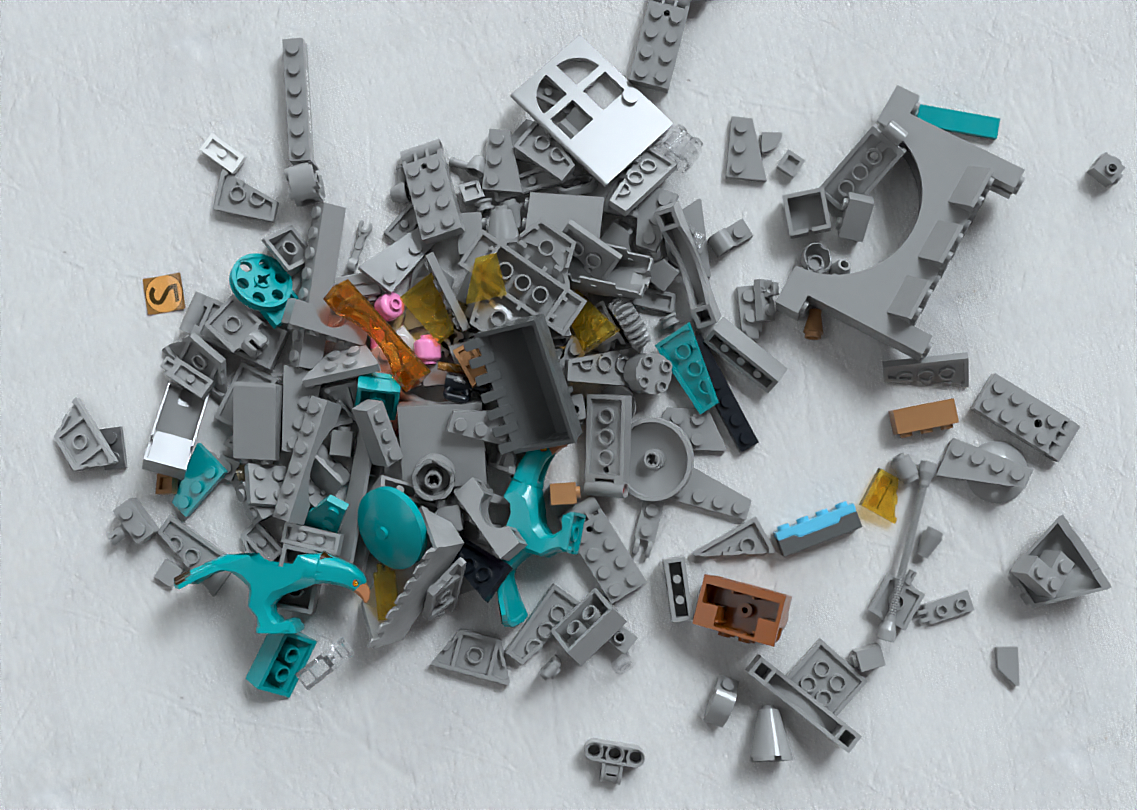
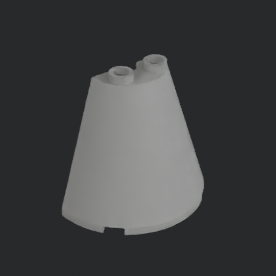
(1084, 576)

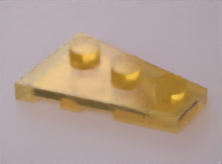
(428, 308)
(592, 326)

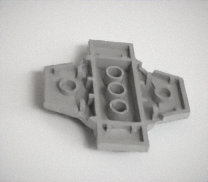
(533, 275)

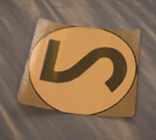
(164, 293)

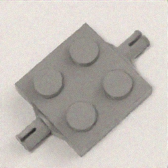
(908, 602)

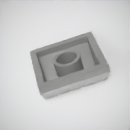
(288, 249)

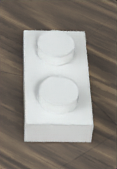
(223, 153)

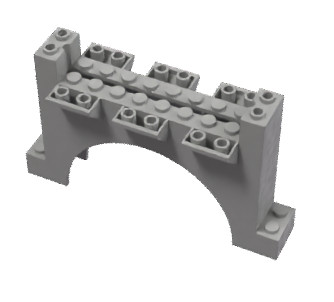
(951, 189)

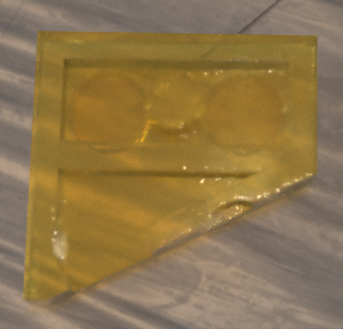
(486, 279)
(882, 495)

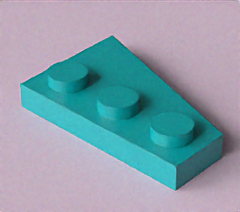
(327, 514)

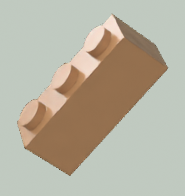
(924, 417)
(564, 493)

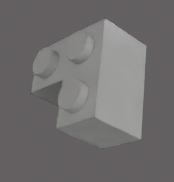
(1044, 573)

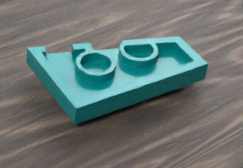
(200, 479)

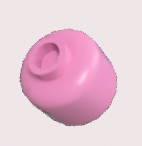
(389, 306)
(427, 349)

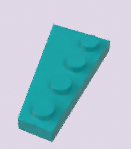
(689, 367)

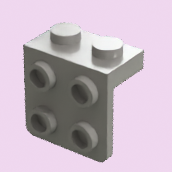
(322, 481)

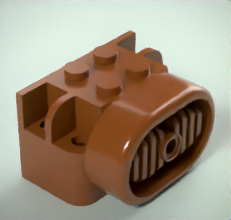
(742, 610)

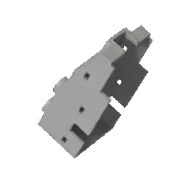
(627, 279)
(174, 432)

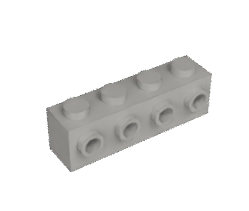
(745, 355)

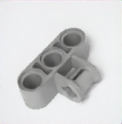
(613, 766)

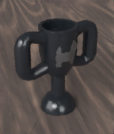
(459, 384)

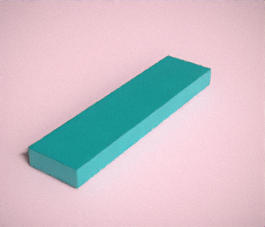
(960, 121)

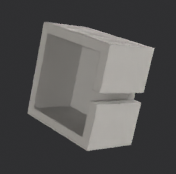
(806, 212)

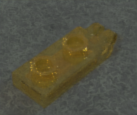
(385, 590)

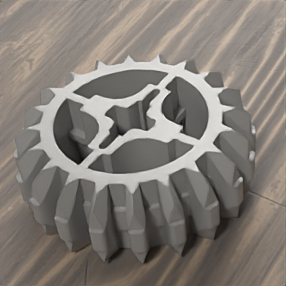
(629, 322)

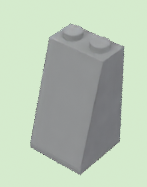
(560, 208)
(257, 421)

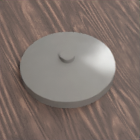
(659, 459)

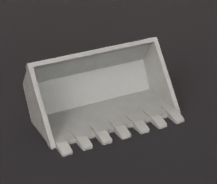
(413, 582)

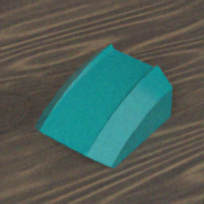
(381, 388)

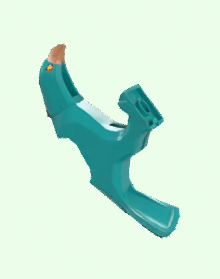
(530, 520)
(271, 582)

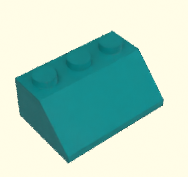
(279, 661)

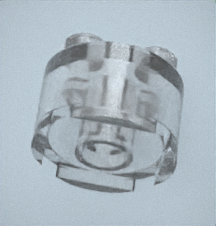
(680, 147)

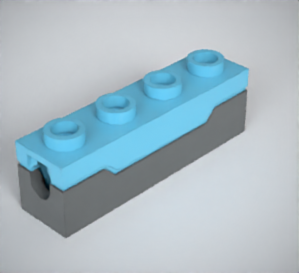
(817, 529)

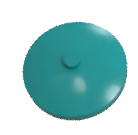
(392, 527)

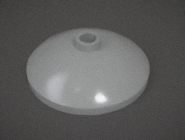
(993, 492)

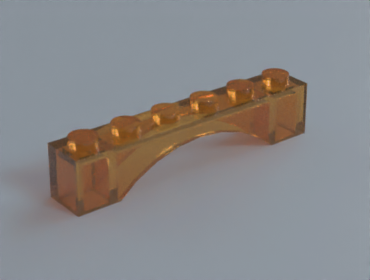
(352, 305)

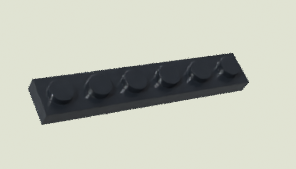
(728, 406)

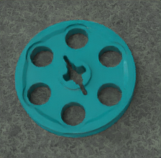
(264, 289)

